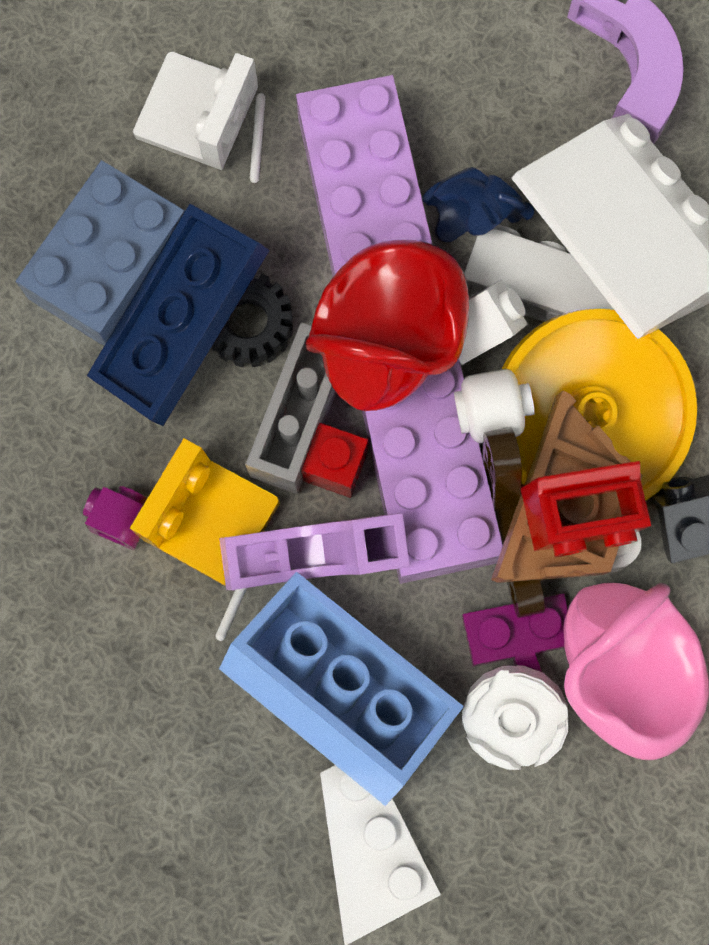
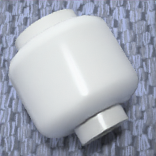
(492, 403)

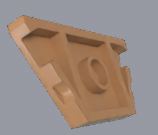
(565, 447)

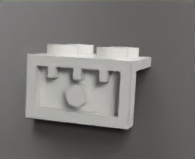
(197, 107)

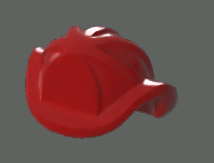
(390, 322)

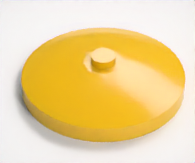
(621, 383)

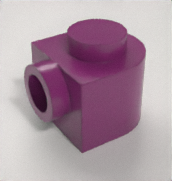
(113, 513)

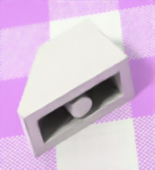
(493, 318)

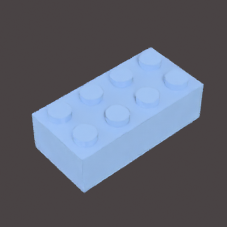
(340, 687)

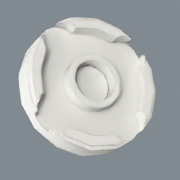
(515, 717)

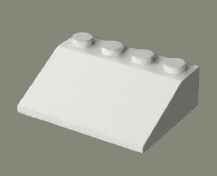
(626, 221)

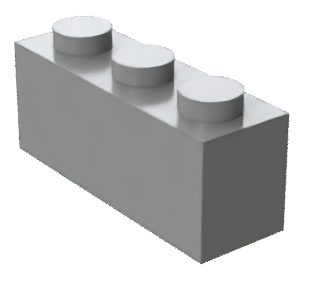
(292, 417)

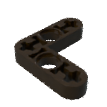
(504, 478)

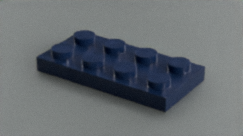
(177, 314)

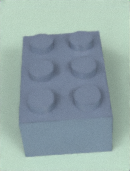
(99, 252)

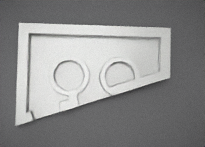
(372, 857)

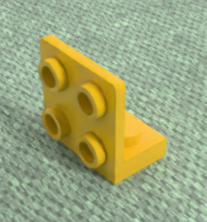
(197, 506)

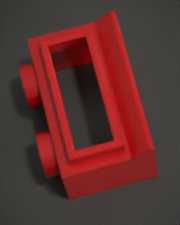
(544, 518)

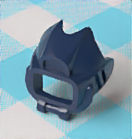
(474, 204)

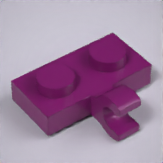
(500, 636)

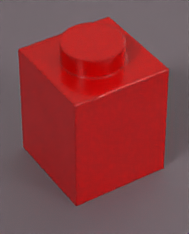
(335, 460)

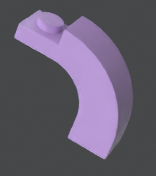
(650, 50)
(315, 551)

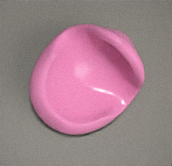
(634, 669)

